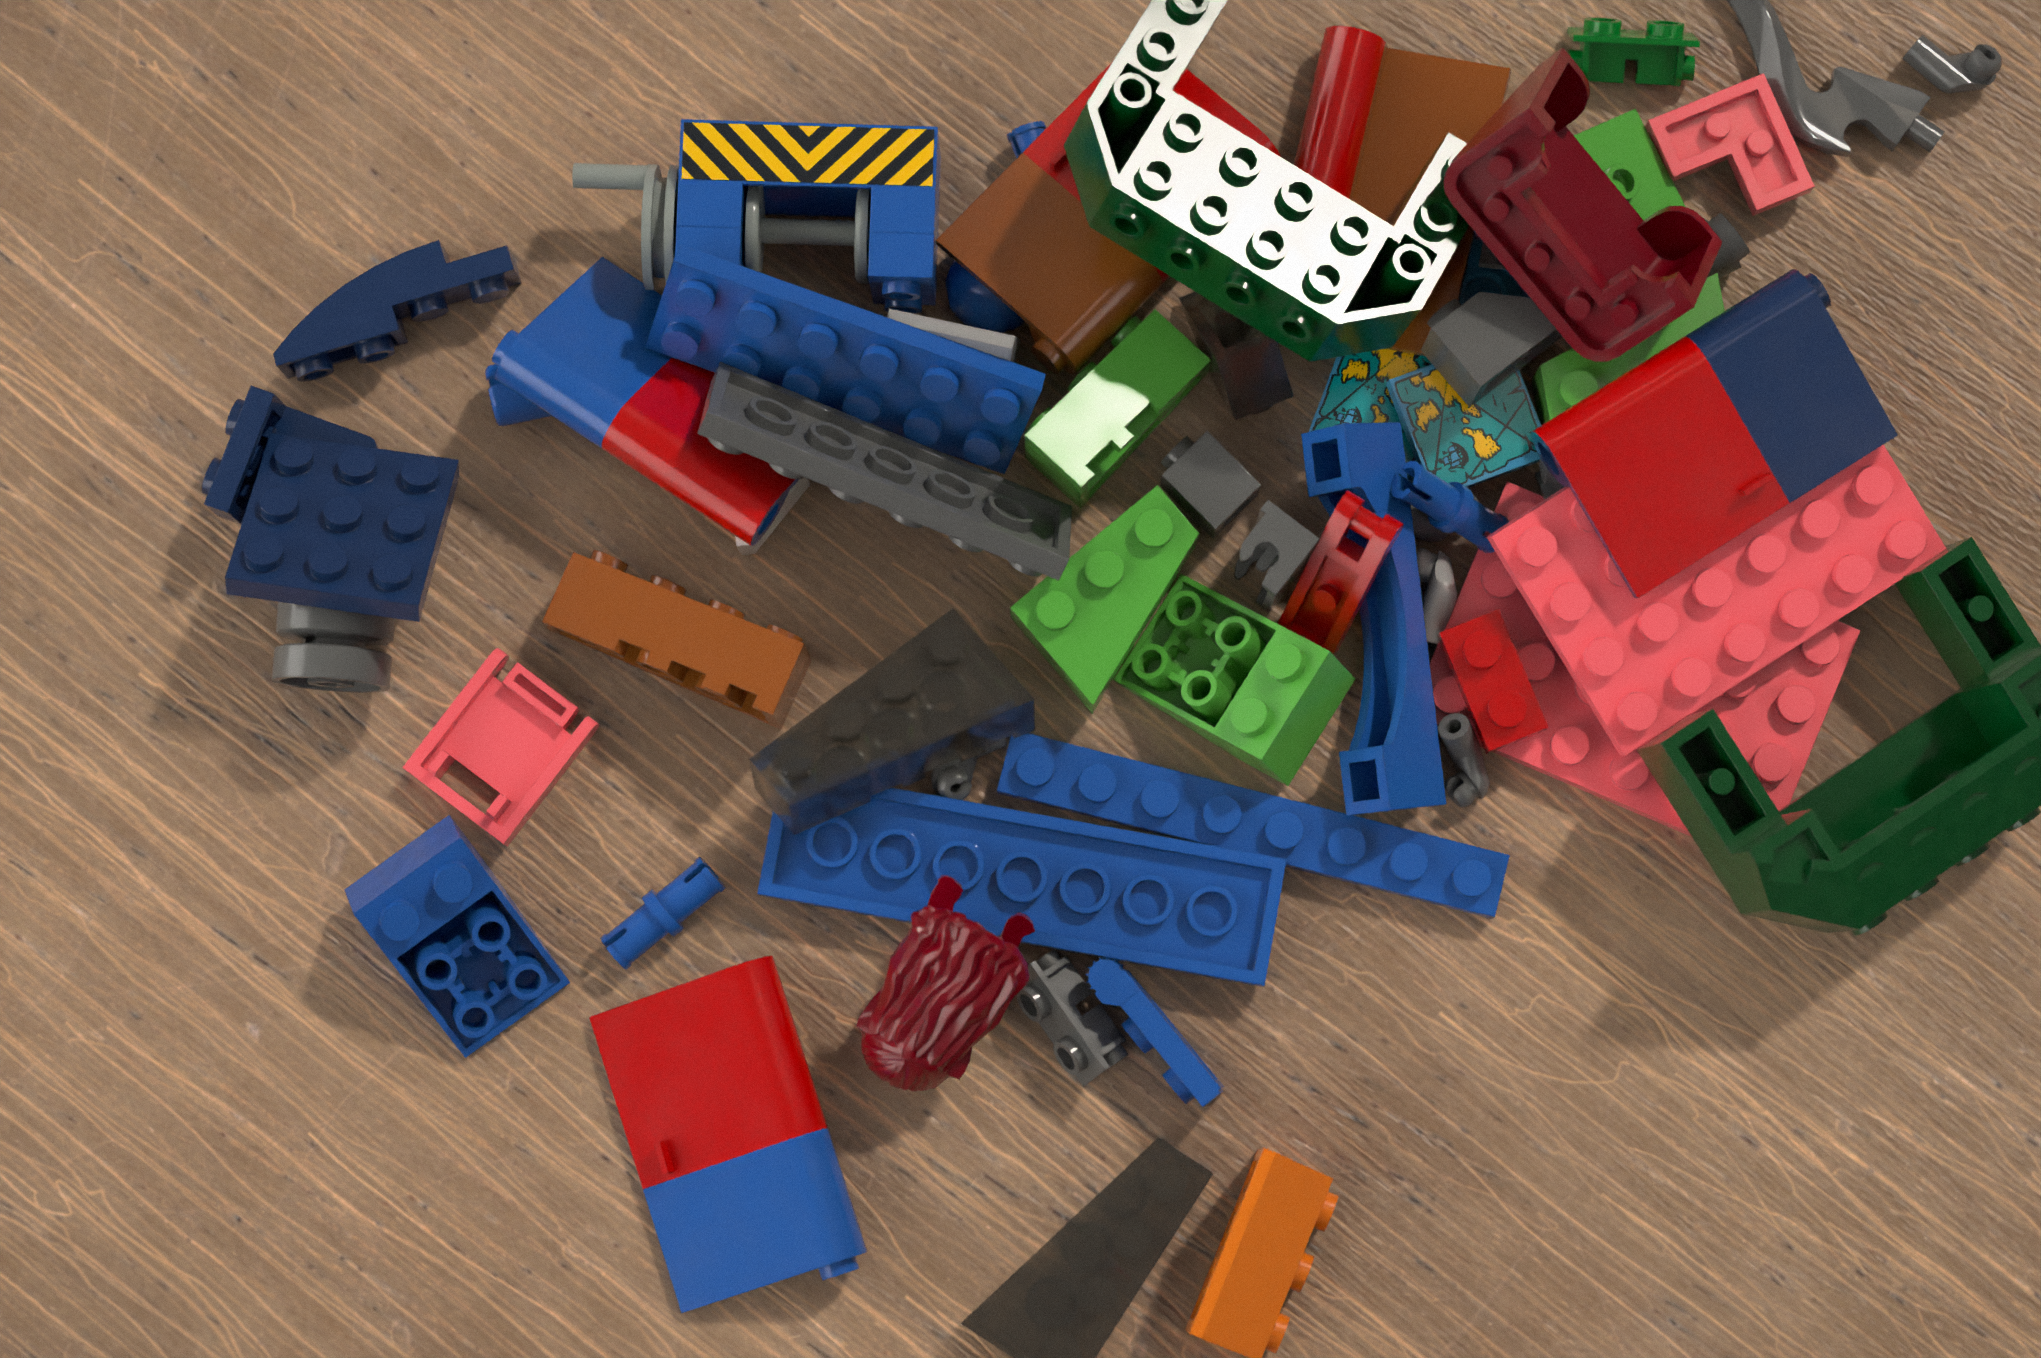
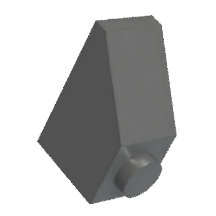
(1486, 341)

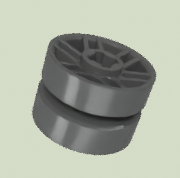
(332, 650)

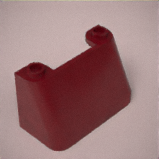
(1567, 227)

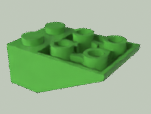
(1236, 678)

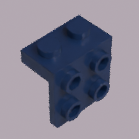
(249, 425)

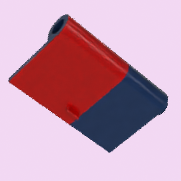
(1716, 431)

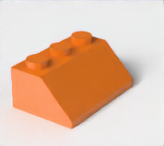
(1262, 1255)

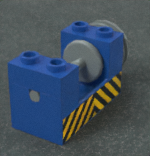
(752, 169)

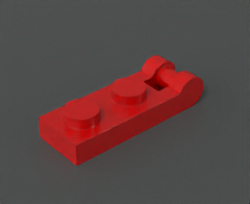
(1339, 573)

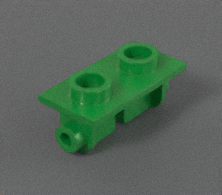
(1657, 51)

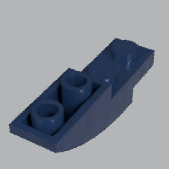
(368, 312)

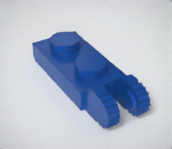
(1153, 1029)

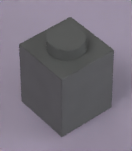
(1207, 482)

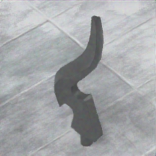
(1852, 99)

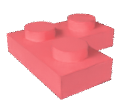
(1739, 127)

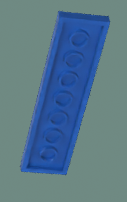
(1076, 880)

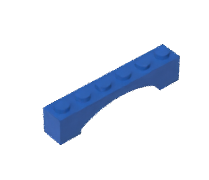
(1396, 740)

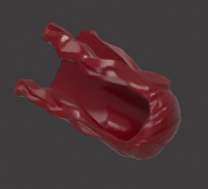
(941, 993)

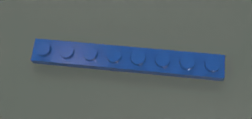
(1253, 822)

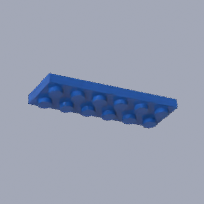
(845, 358)

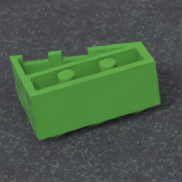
(1572, 378)
(1114, 406)
(1107, 595)

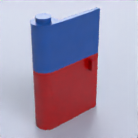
(592, 373)
(728, 1135)

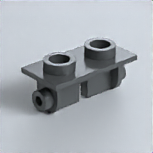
(1081, 1043)

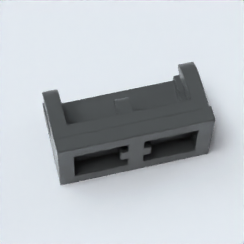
(1275, 544)

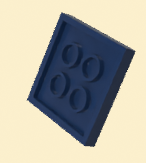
(343, 527)

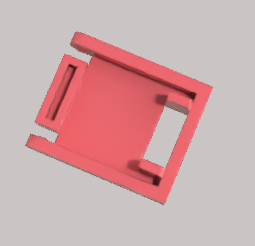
(508, 738)

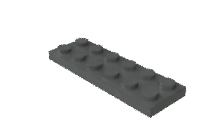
(887, 471)

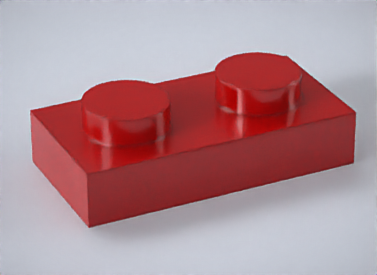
(1492, 681)

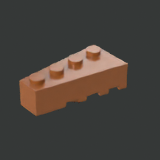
(679, 638)

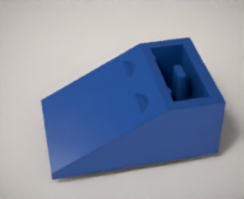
(455, 936)

